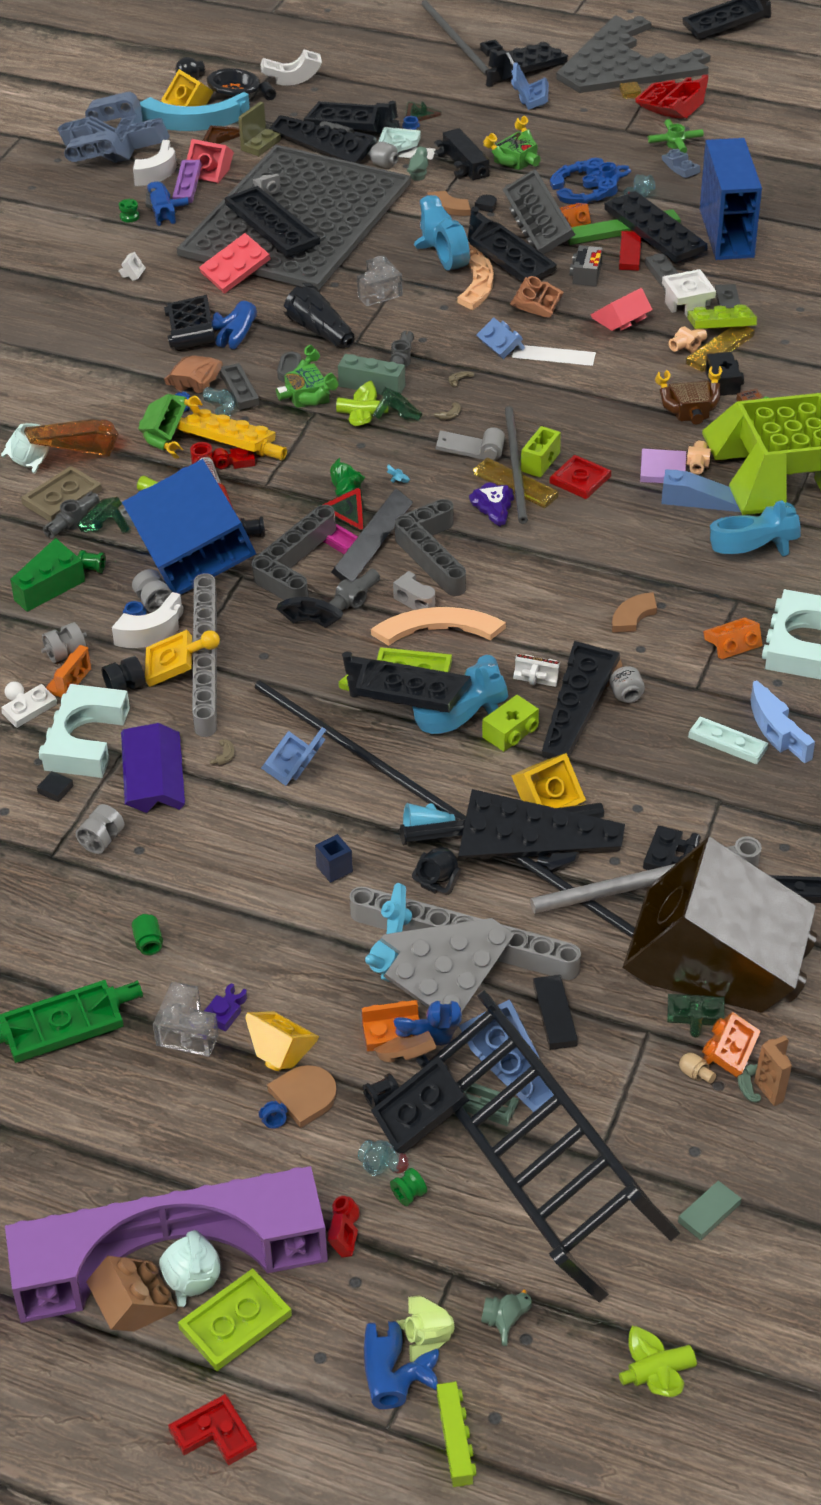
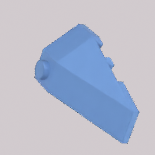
(692, 490)
(513, 1064)

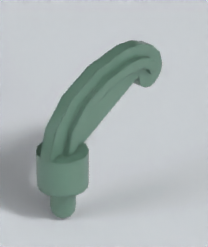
(745, 1084)

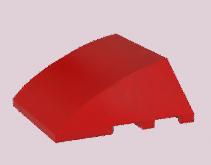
(673, 98)

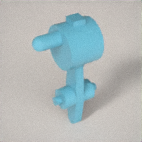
(397, 915)

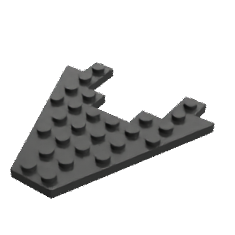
(609, 60)

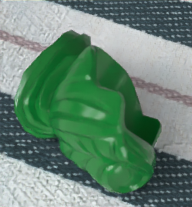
(345, 477)

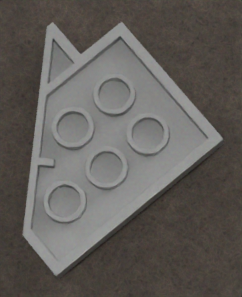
(445, 960)

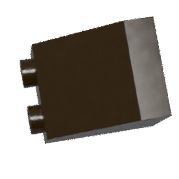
(722, 931)

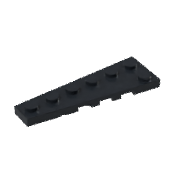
(324, 140)
(581, 689)

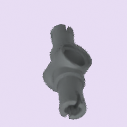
(402, 348)
(70, 514)
(354, 592)

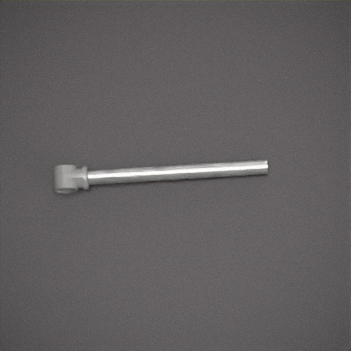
(745, 847)

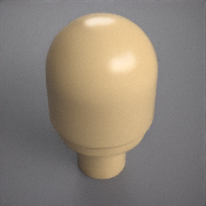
(696, 1068)

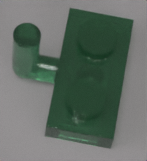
(398, 402)
(103, 510)
(694, 1010)

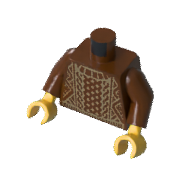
(692, 399)

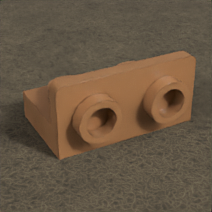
(773, 1070)

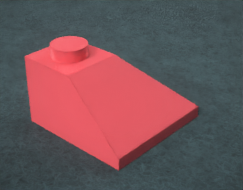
(214, 159)

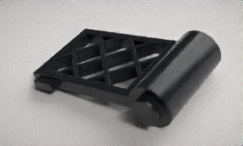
(193, 333)

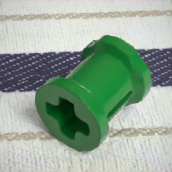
(93, 561)

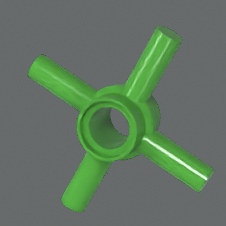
(675, 136)

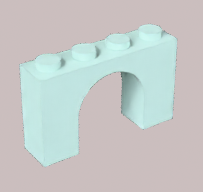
(784, 651)
(81, 706)

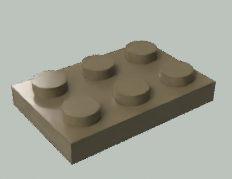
(66, 485)

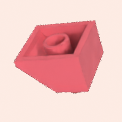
(622, 311)

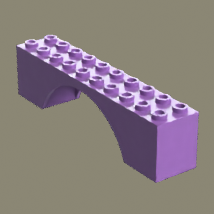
(264, 1216)

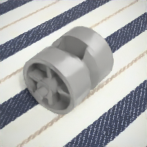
(150, 589)
(63, 642)
(100, 829)

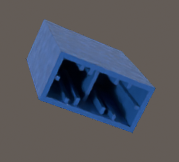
(730, 198)
(189, 527)

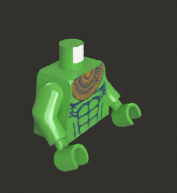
(306, 384)

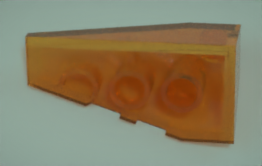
(82, 436)

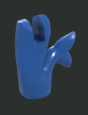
(235, 325)
(440, 1022)
(380, 1354)

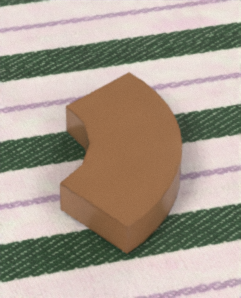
(453, 205)
(632, 611)
(405, 1047)

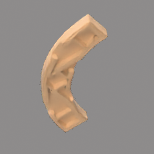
(482, 280)
(438, 618)

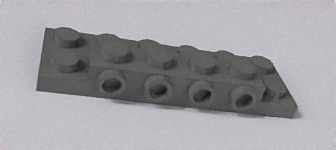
(537, 213)

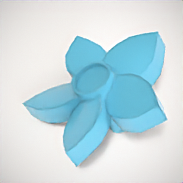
(398, 475)

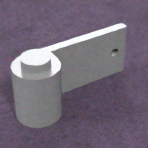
(488, 447)

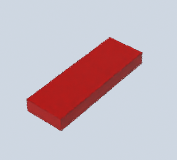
(629, 251)

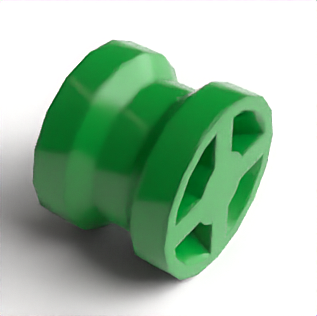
(128, 210)
(408, 1187)

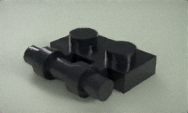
(666, 845)

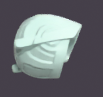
(22, 451)
(190, 1266)

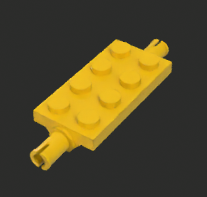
(232, 432)

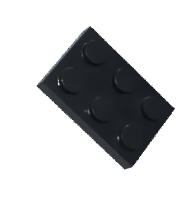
(419, 1105)

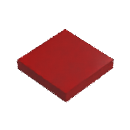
(580, 476)

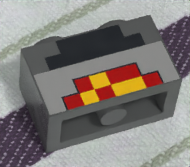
(586, 265)

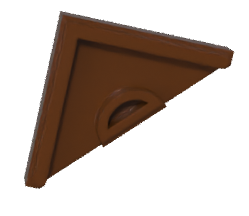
(221, 134)

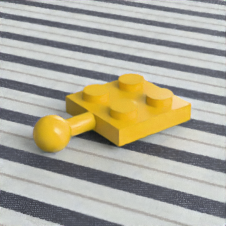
(174, 655)

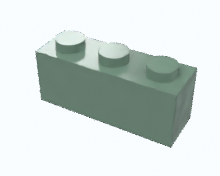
(357, 370)

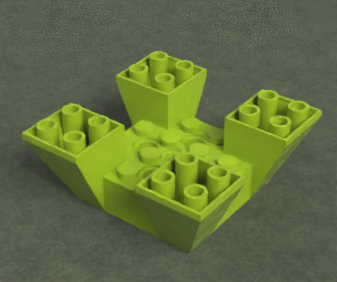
(777, 439)

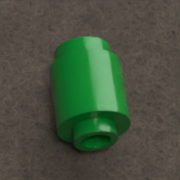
(147, 934)

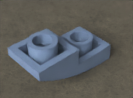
(679, 163)

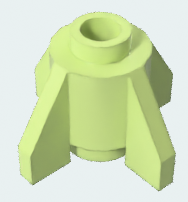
(427, 1327)

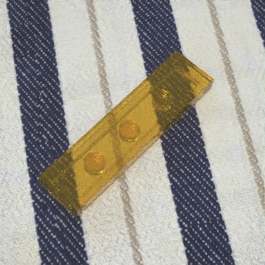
(725, 342)
(502, 475)

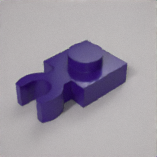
(227, 1008)

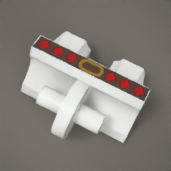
(536, 670)

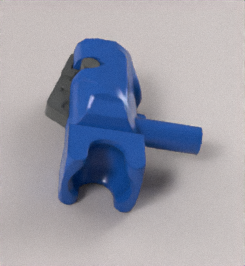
(159, 200)

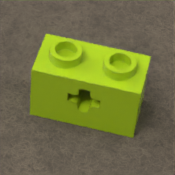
(540, 451)
(510, 723)

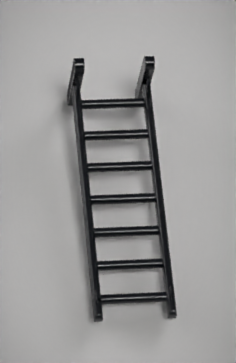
(632, 1191)

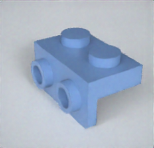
(500, 338)

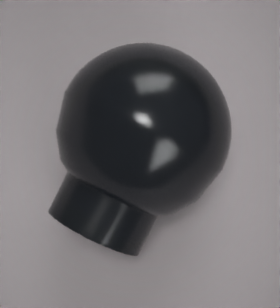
(191, 67)

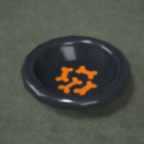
(233, 81)

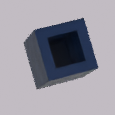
(333, 858)

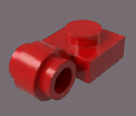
(238, 458)
(342, 1232)

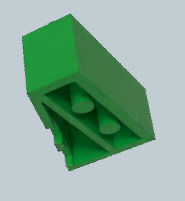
(47, 576)

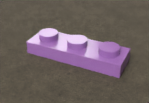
(187, 179)

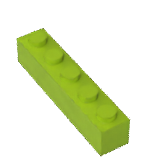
(455, 1434)

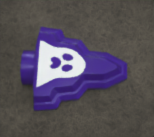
(493, 501)

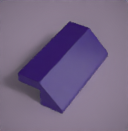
(152, 767)

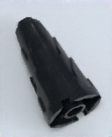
(314, 312)

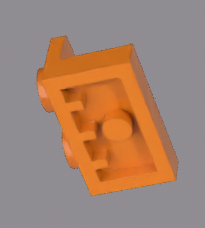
(576, 214)
(734, 637)
(71, 672)
(379, 1021)
(731, 1043)

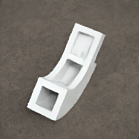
(294, 72)
(157, 167)
(149, 629)

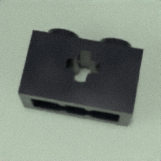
(731, 377)

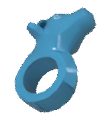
(443, 234)
(748, 533)
(486, 691)

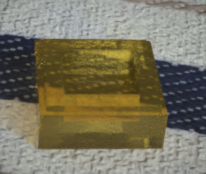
(630, 90)

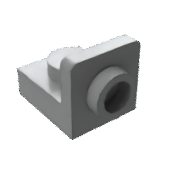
(268, 183)

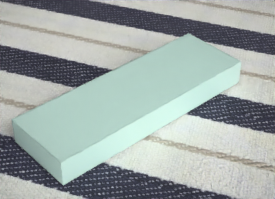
(728, 740)

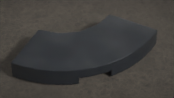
(309, 609)

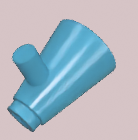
(420, 815)

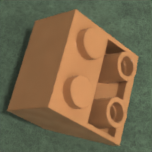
(130, 1293)

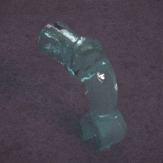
(220, 396)

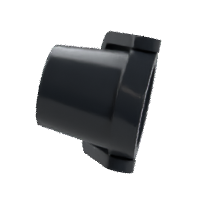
(437, 866)

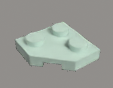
(400, 138)

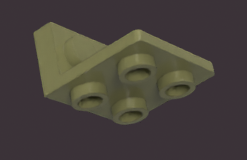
(253, 132)

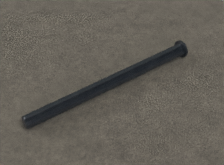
(455, 828)

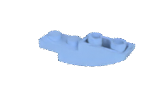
(776, 726)

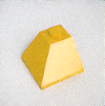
(186, 91)
(550, 783)
(278, 1039)

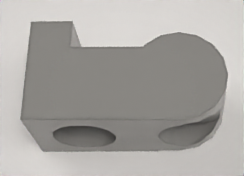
(413, 593)

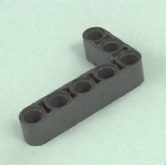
(415, 536)
(274, 564)

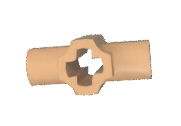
(687, 339)
(698, 457)

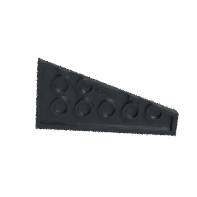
(527, 829)

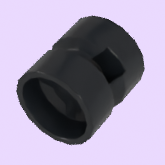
(126, 674)

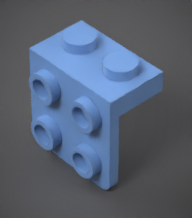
(532, 94)
(291, 755)

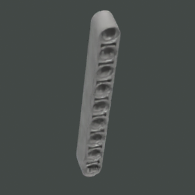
(204, 660)
(524, 949)

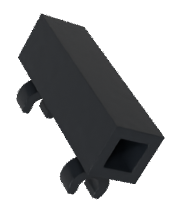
(464, 153)

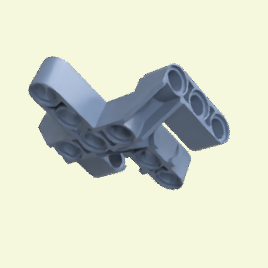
(107, 141)

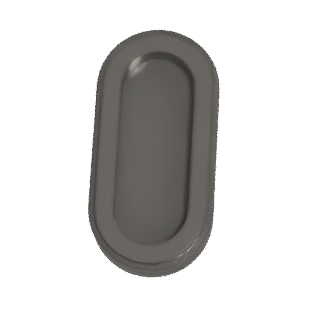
(287, 363)

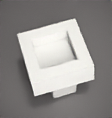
(132, 267)

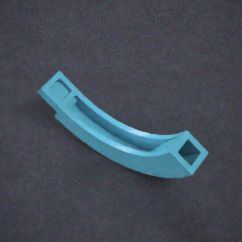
(196, 117)

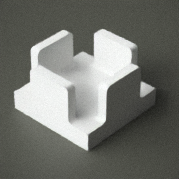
(689, 289)

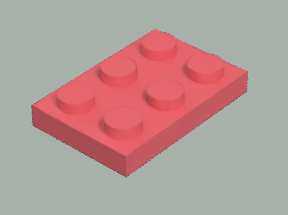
(234, 263)

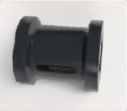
(254, 526)
(380, 1090)

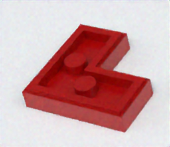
(214, 1422)

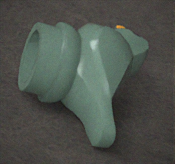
(418, 164)
(505, 1312)

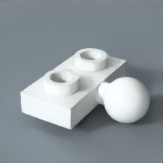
(28, 705)

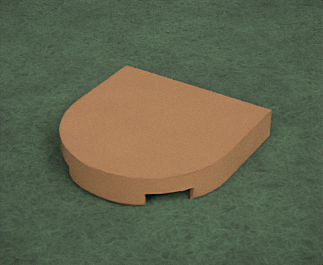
(305, 1092)

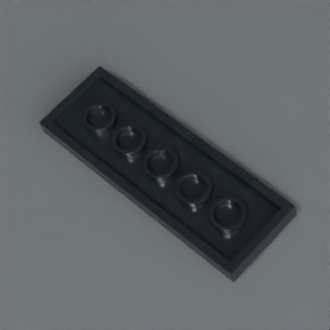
(272, 221)
(655, 226)

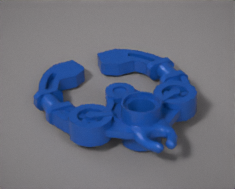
(599, 175)

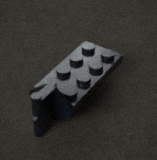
(726, 16)
(529, 59)
(356, 116)
(507, 248)
(404, 683)

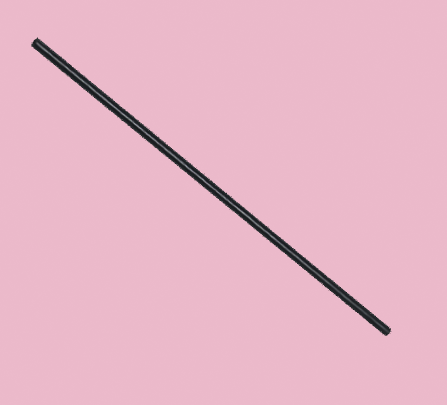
(427, 796)

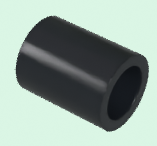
(267, 90)

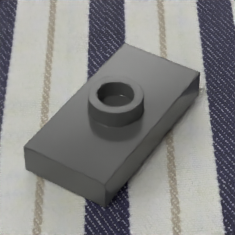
(727, 295)

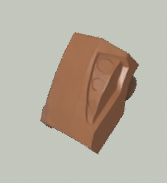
(537, 297)
(194, 373)

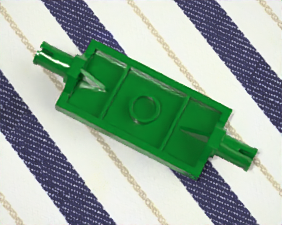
(65, 1019)

